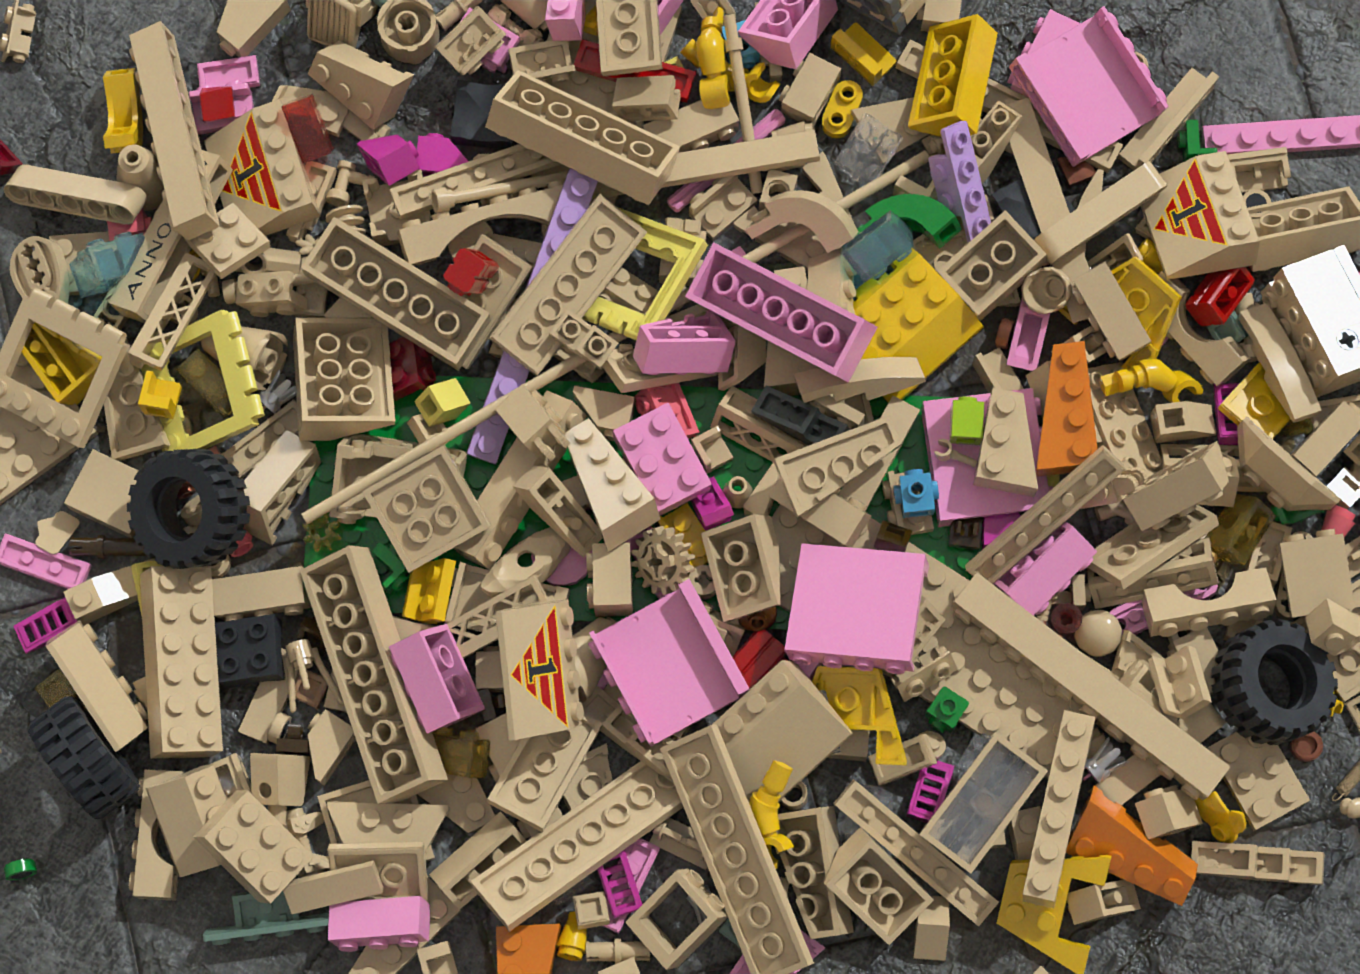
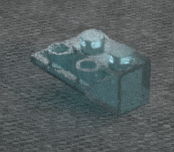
(879, 246)
(105, 263)

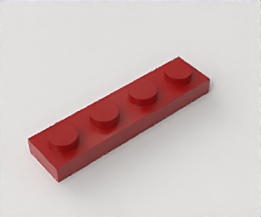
(588, 62)

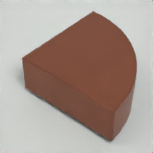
(1077, 174)

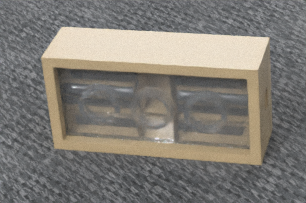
(983, 802)

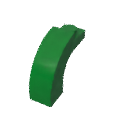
(921, 214)

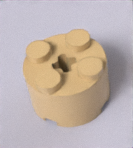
(409, 44)

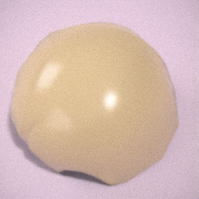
(1046, 290)
(1098, 633)

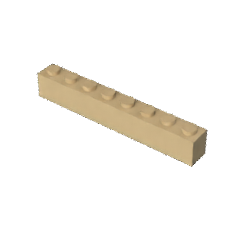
(173, 132)

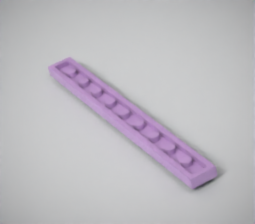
(510, 374)

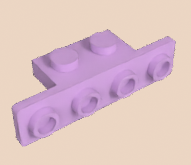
(959, 180)

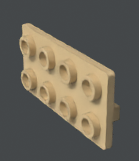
(1123, 424)

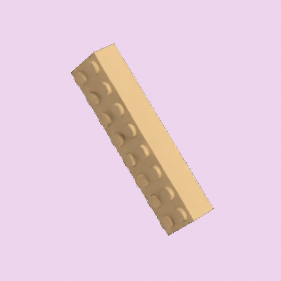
(357, 638)

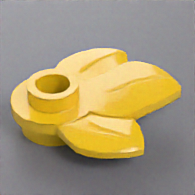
(1224, 823)

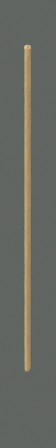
(575, 360)

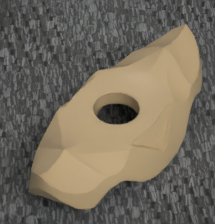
(548, 552)

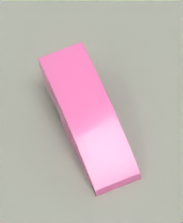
(1027, 338)

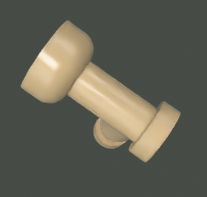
(338, 195)

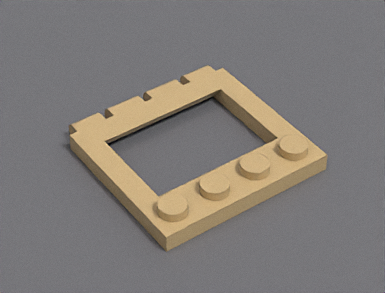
(79, 328)

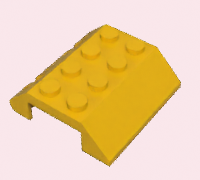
(914, 316)

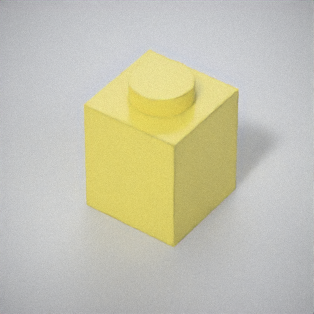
(442, 402)

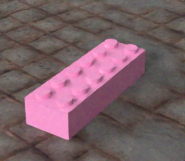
(781, 312)

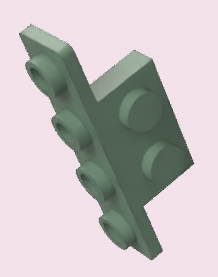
(259, 918)

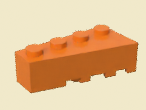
(1068, 418)
(1150, 863)
(527, 949)

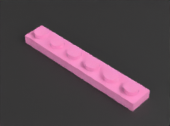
(1294, 134)

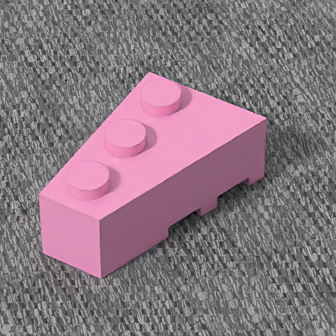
(684, 346)

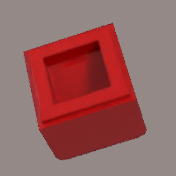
(217, 103)

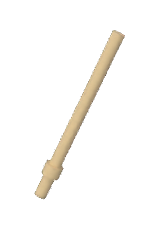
(734, 46)

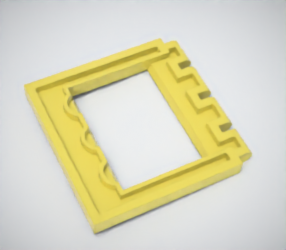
(664, 243)
(237, 378)

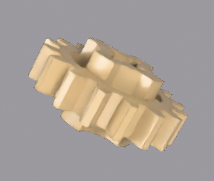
(662, 559)

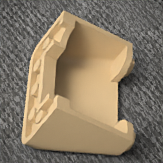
(360, 456)

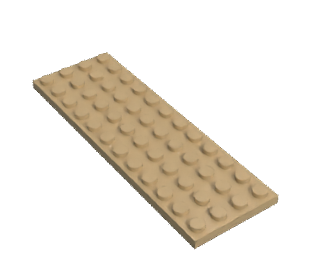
(999, 690)

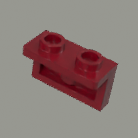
(409, 368)

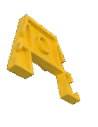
(1150, 299)
(864, 705)
(1042, 924)

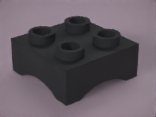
(471, 115)
(1017, 203)
(249, 650)

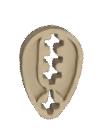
(51, 264)

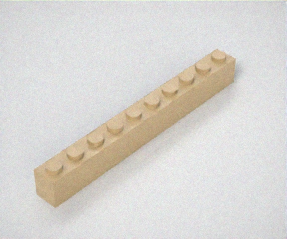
(1090, 687)

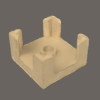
(383, 213)

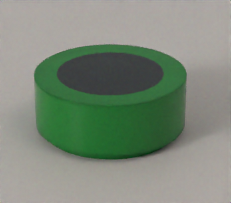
(20, 869)

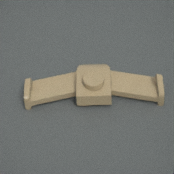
(333, 113)

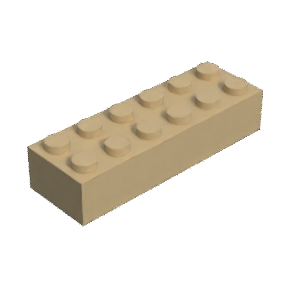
(582, 137)
(396, 293)
(180, 662)

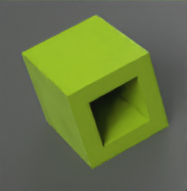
(966, 421)

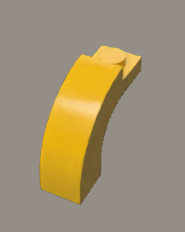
(124, 110)

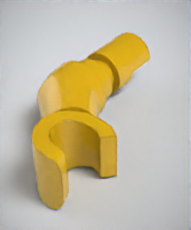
(712, 62)
(757, 89)
(1150, 374)
(765, 807)

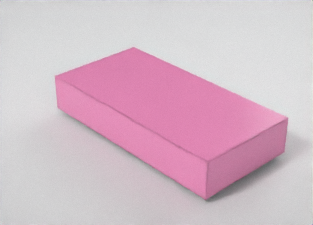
(224, 71)

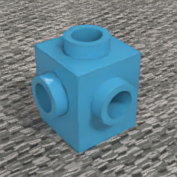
(913, 504)

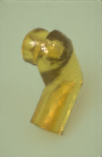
(1297, 428)

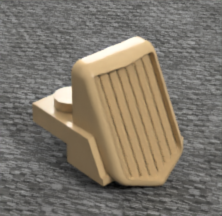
(338, 20)

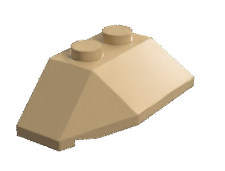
(1278, 473)

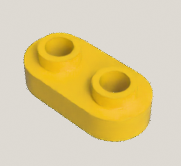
(840, 107)

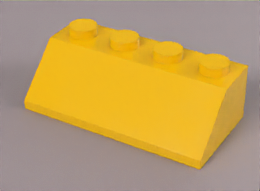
(953, 75)

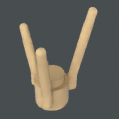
(300, 658)

